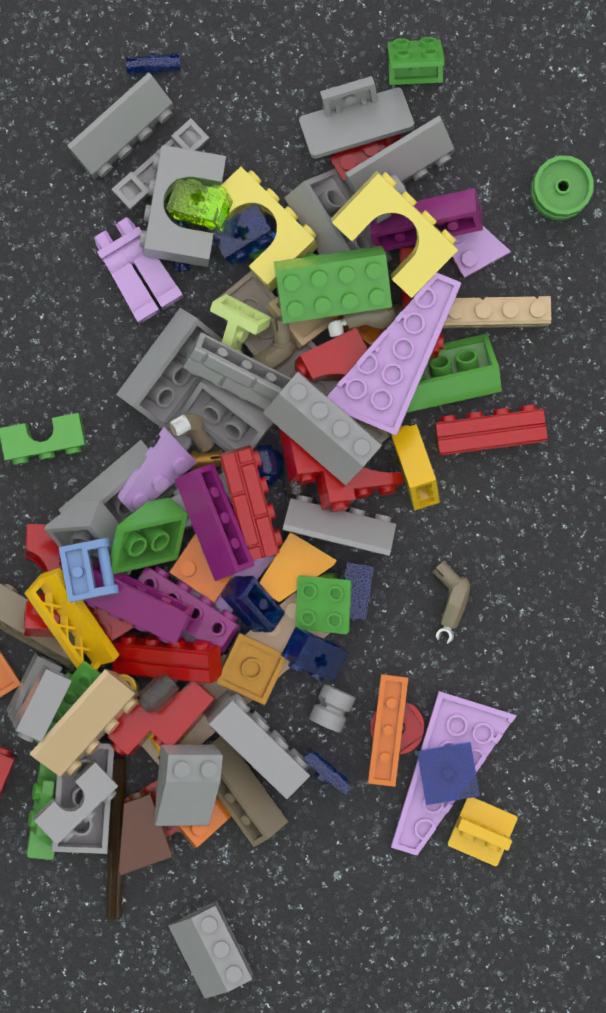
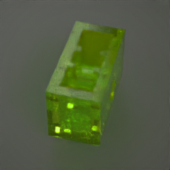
(210, 213)

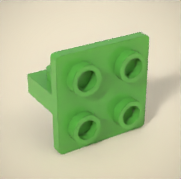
(415, 61)
(323, 603)

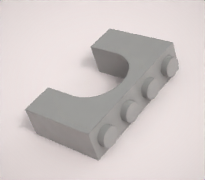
(163, 237)
(38, 698)

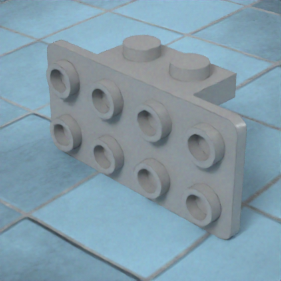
(355, 117)

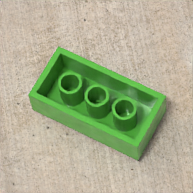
(333, 284)

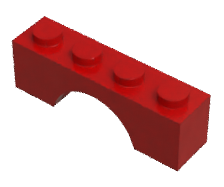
(44, 553)

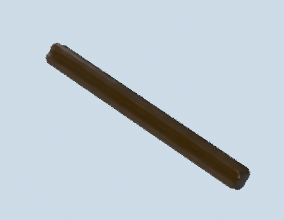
(114, 879)

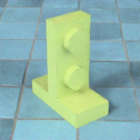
(240, 319)

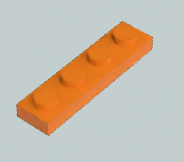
(388, 730)

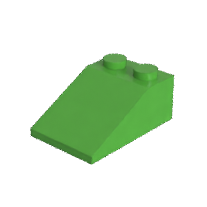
(148, 536)

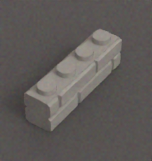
(234, 371)

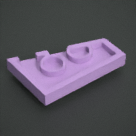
(477, 251)
(163, 465)

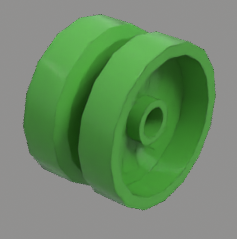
(557, 172)

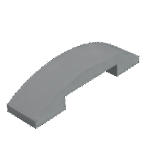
(135, 185)

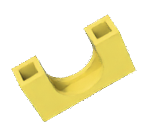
(381, 197)
(291, 238)

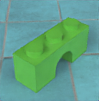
(67, 436)

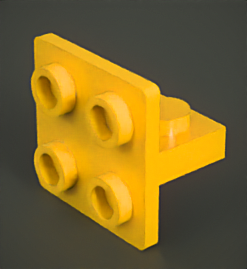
(482, 831)

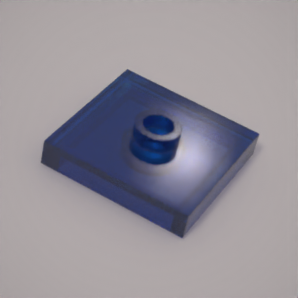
(326, 771)
(448, 773)

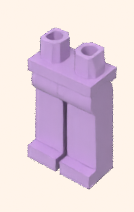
(120, 257)

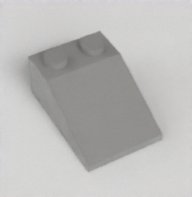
(187, 784)

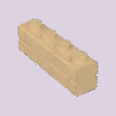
(499, 312)

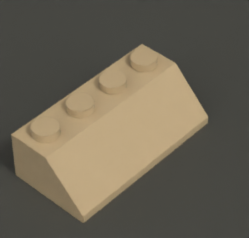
(85, 724)

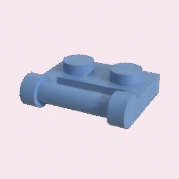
(79, 571)

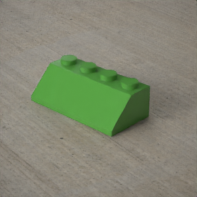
(460, 372)

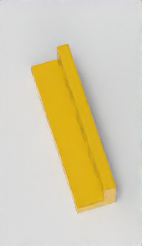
(73, 618)

